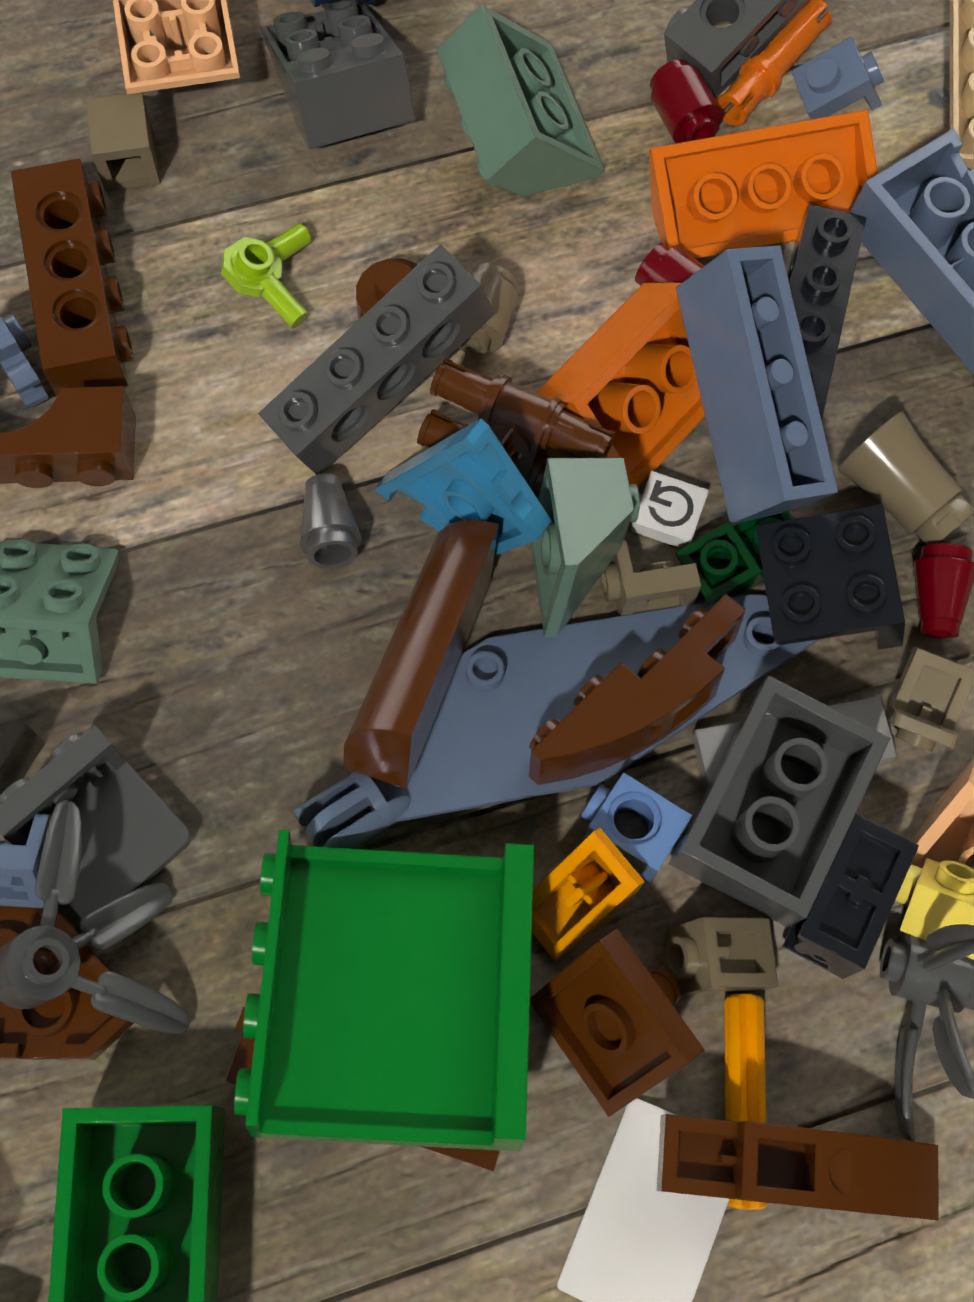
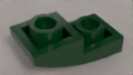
(728, 558)

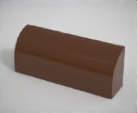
(422, 654)

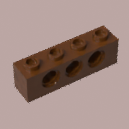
(63, 241)

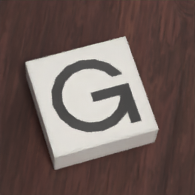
(669, 510)

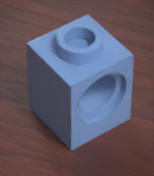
(662, 818)

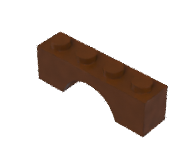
(79, 438)

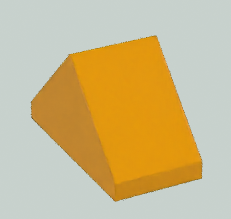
(582, 894)

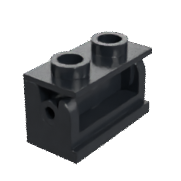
(853, 899)

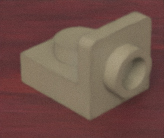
(653, 588)
(721, 955)

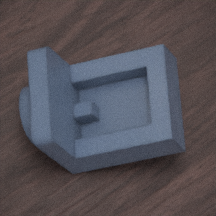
(838, 80)

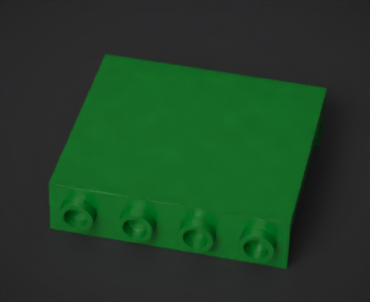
(391, 998)

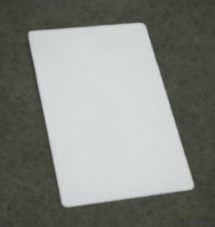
(635, 1238)

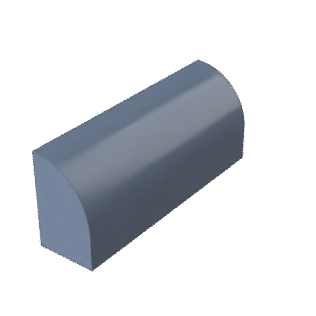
(755, 384)

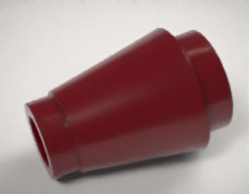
(943, 588)

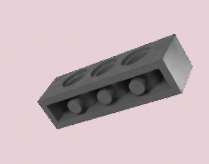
(724, 50)
(378, 360)

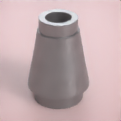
(328, 524)

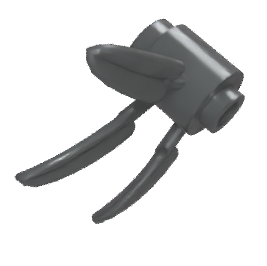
(58, 953)
(937, 976)

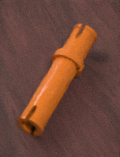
(763, 73)

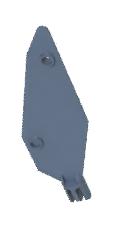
(503, 698)

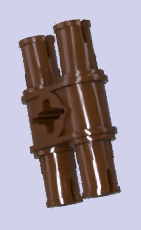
(519, 419)

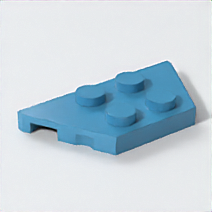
(470, 480)

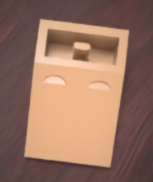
(174, 43)

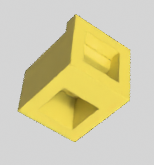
(937, 897)

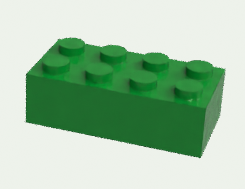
(138, 1205)

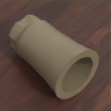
(908, 481)

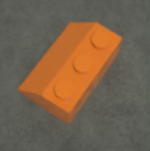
(635, 380)

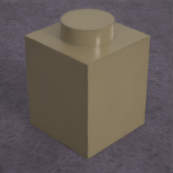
(122, 141)

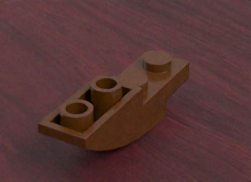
(631, 711)
(798, 1167)

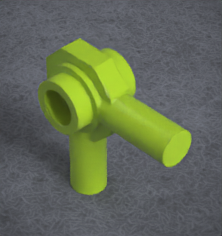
(256, 267)

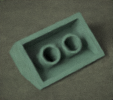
(516, 106)

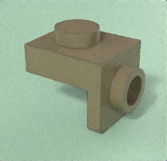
(930, 700)

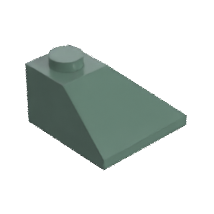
(589, 518)

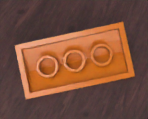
(758, 182)

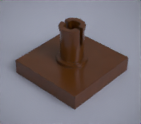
(616, 1022)

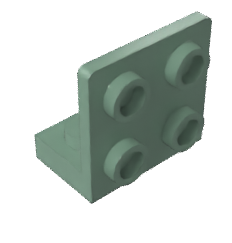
(52, 609)

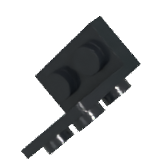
(832, 577)

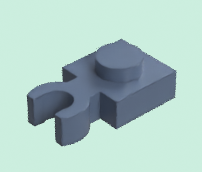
(15, 364)

